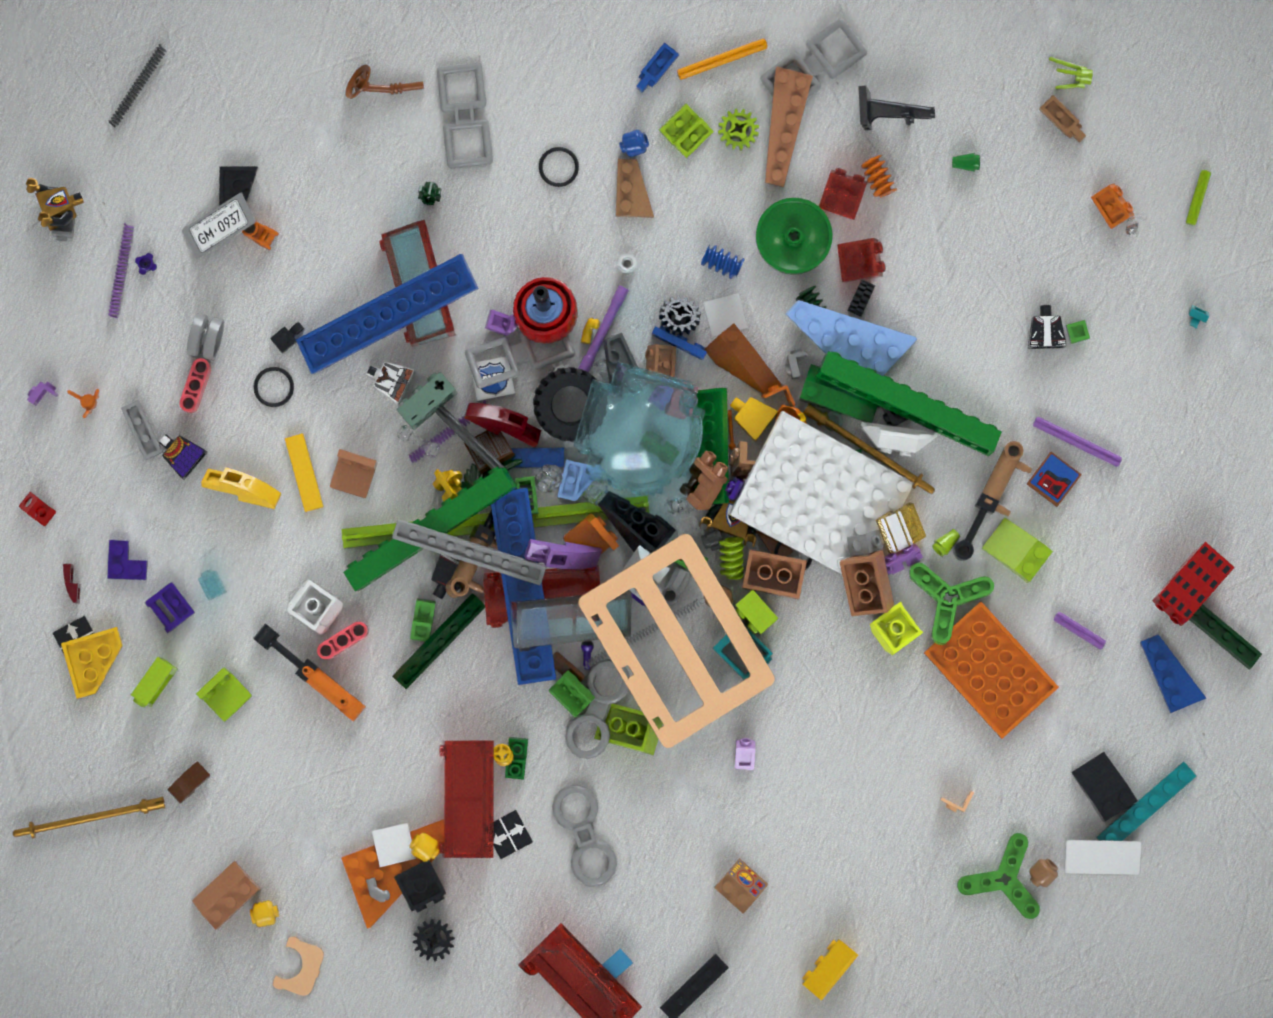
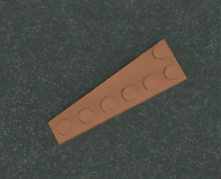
(788, 105)

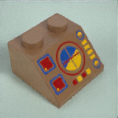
(741, 886)

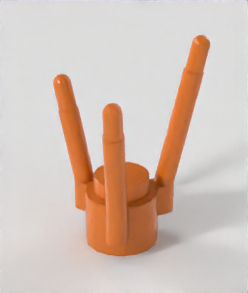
(87, 401)

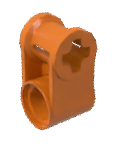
(260, 235)

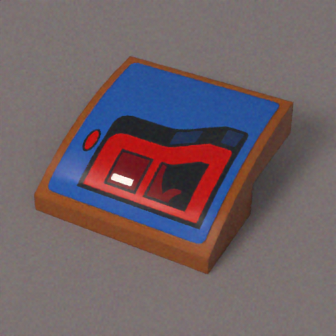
(1053, 479)

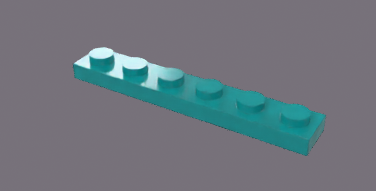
(1148, 804)

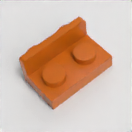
(1113, 205)

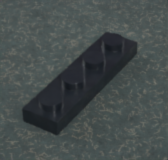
(694, 987)

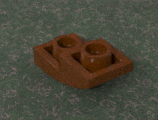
(188, 782)

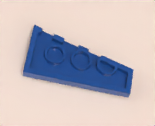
(1173, 680)

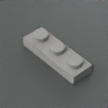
(142, 430)

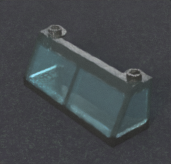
(562, 621)

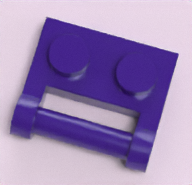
(175, 604)

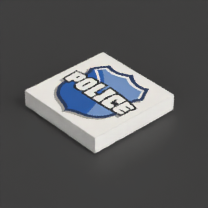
(491, 368)

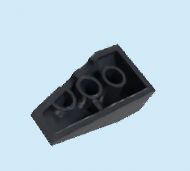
(636, 524)

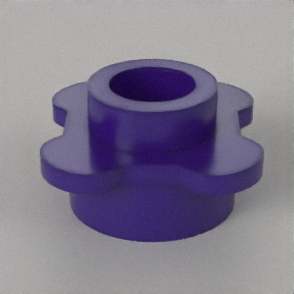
(146, 258)

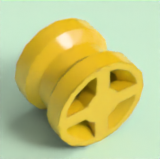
(500, 751)

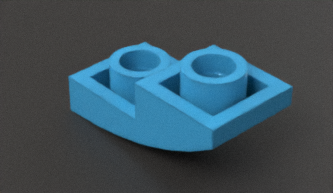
(617, 963)

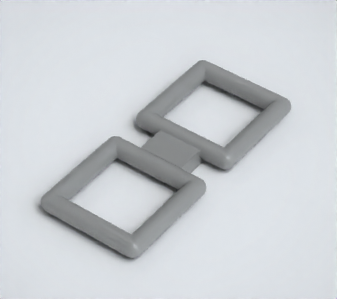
(816, 62)
(464, 115)
(516, 355)

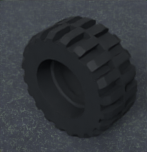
(544, 396)

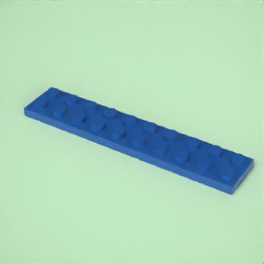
(387, 314)
(513, 531)

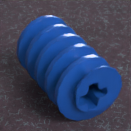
(722, 261)

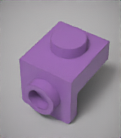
(500, 323)
(37, 393)

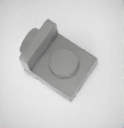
(64, 233)

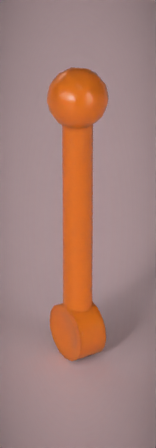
(731, 446)

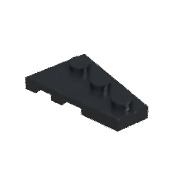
(235, 181)

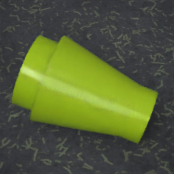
(945, 543)

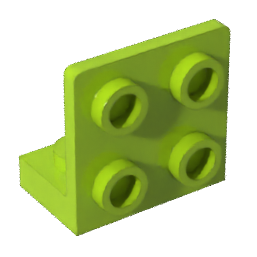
(224, 694)

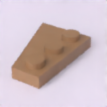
(631, 191)

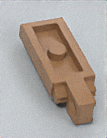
(1062, 118)

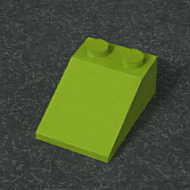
(1017, 550)
(630, 729)

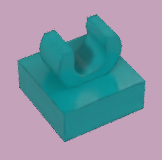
(1197, 316)

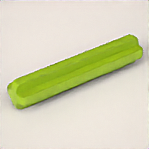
(1198, 197)

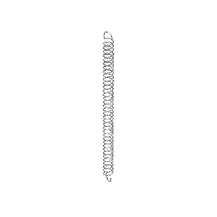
(595, 660)

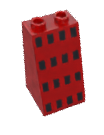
(1192, 584)

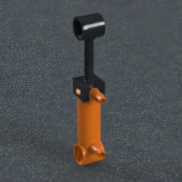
(313, 675)

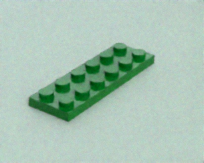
(715, 431)

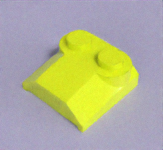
(895, 629)

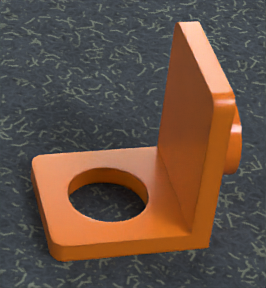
(775, 389)

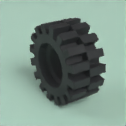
(861, 298)

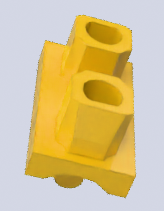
(449, 482)

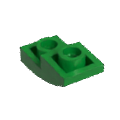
(516, 769)

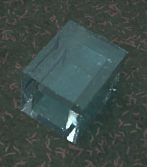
(212, 584)

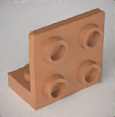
(353, 473)

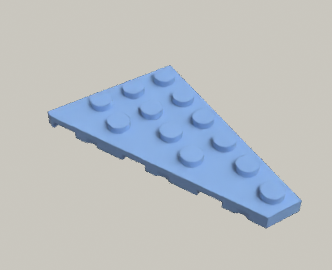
(850, 337)

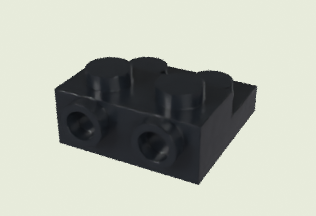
(420, 886)

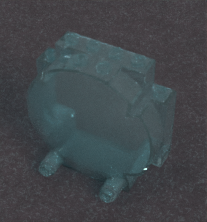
(640, 429)

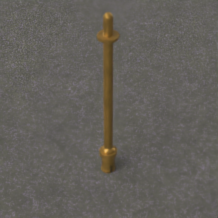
(823, 419)
(143, 806)

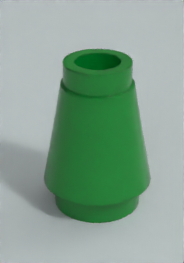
(966, 162)

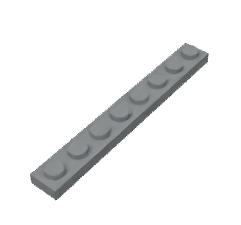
(469, 552)

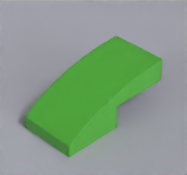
(423, 619)

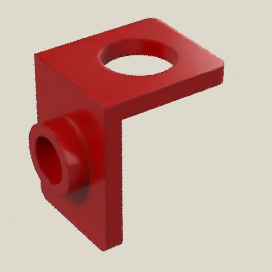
(37, 509)

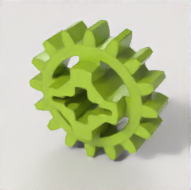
(732, 118)

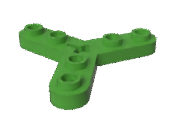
(937, 589)
(1013, 889)

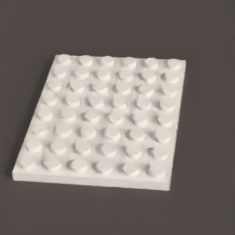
(816, 492)

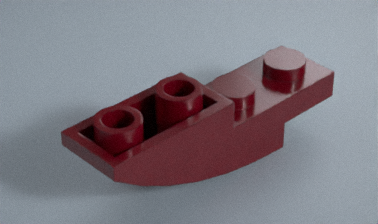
(501, 419)

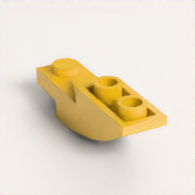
(243, 485)

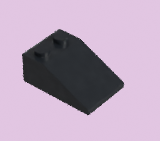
(1104, 787)

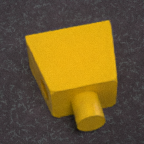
(753, 416)

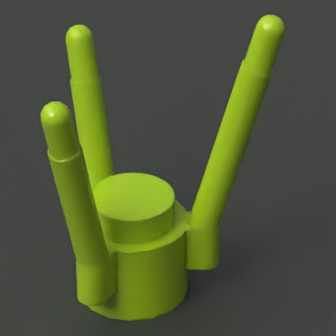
(1082, 74)

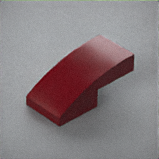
(72, 588)

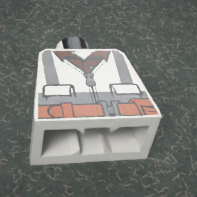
(391, 380)

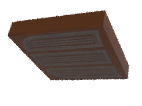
(495, 445)

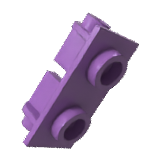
(909, 554)

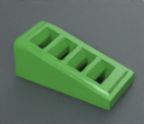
(529, 481)

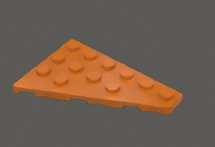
(365, 865)

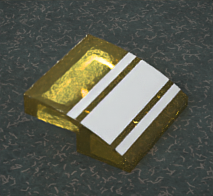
(900, 528)

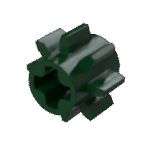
(429, 193)

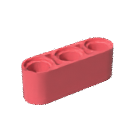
(193, 376)
(336, 649)

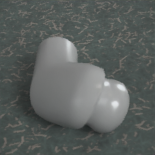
(375, 892)

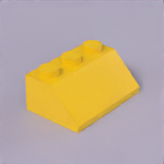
(829, 968)

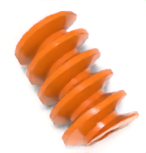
(878, 177)

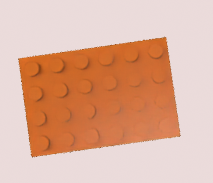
(992, 670)

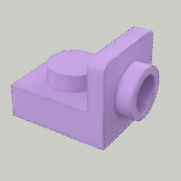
(745, 754)

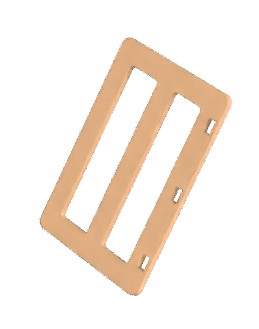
(641, 578)

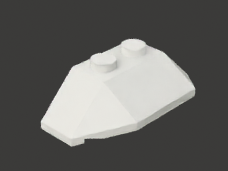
(897, 439)

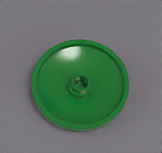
(794, 236)

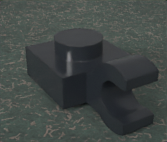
(285, 338)

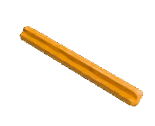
(722, 58)

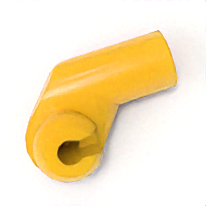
(587, 330)

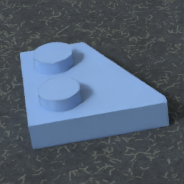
(574, 481)

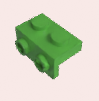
(572, 693)

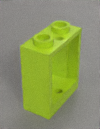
(153, 682)

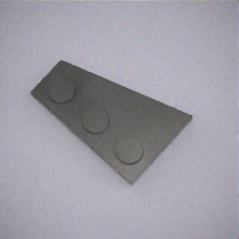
(617, 351)

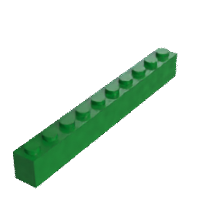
(908, 403)
(445, 519)

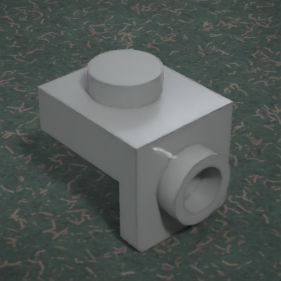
(792, 366)

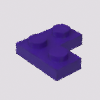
(119, 564)

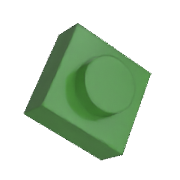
(1077, 331)

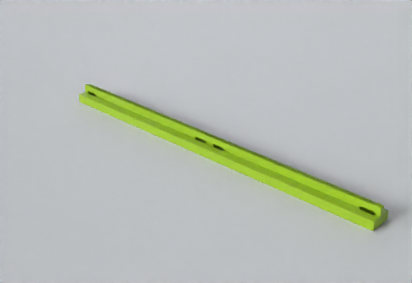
(547, 517)

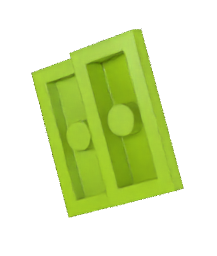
(686, 130)

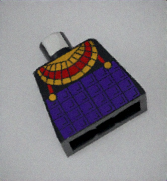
(182, 454)

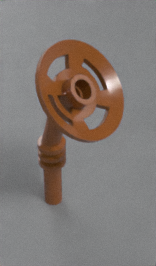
(361, 84)

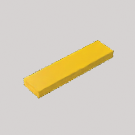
(304, 472)

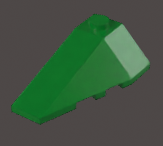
(835, 399)

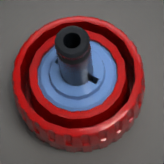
(545, 310)

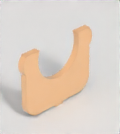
(311, 962)

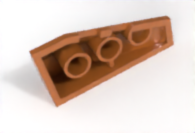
(738, 357)

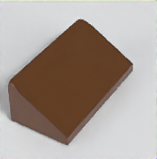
(562, 665)

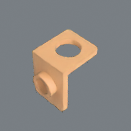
(954, 807)

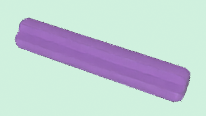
(1079, 630)

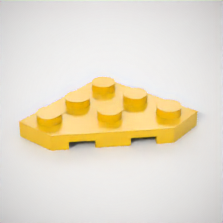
(91, 659)

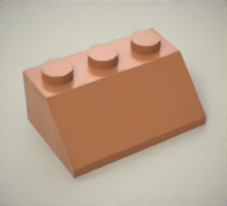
(774, 574)
(867, 584)
(225, 895)

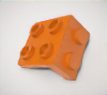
(592, 533)

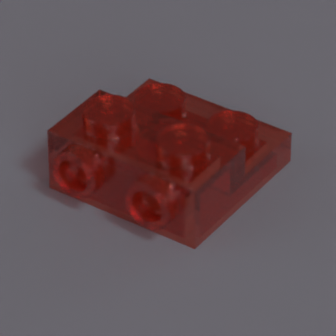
(843, 193)
(861, 260)

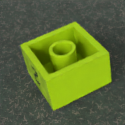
(755, 612)

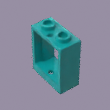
(725, 640)

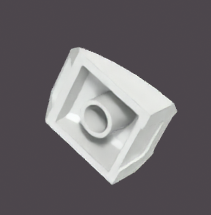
(314, 607)

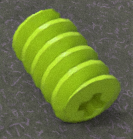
(732, 557)

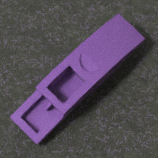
(563, 556)

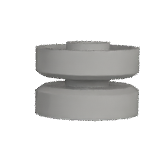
(205, 336)

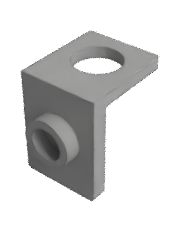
(869, 543)

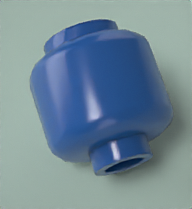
(634, 143)

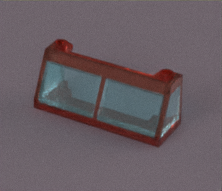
(409, 256)

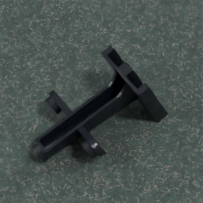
(872, 109)

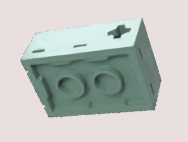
(426, 400)

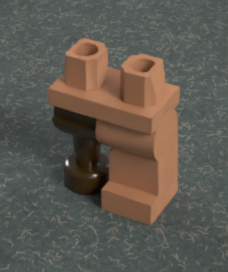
(710, 479)

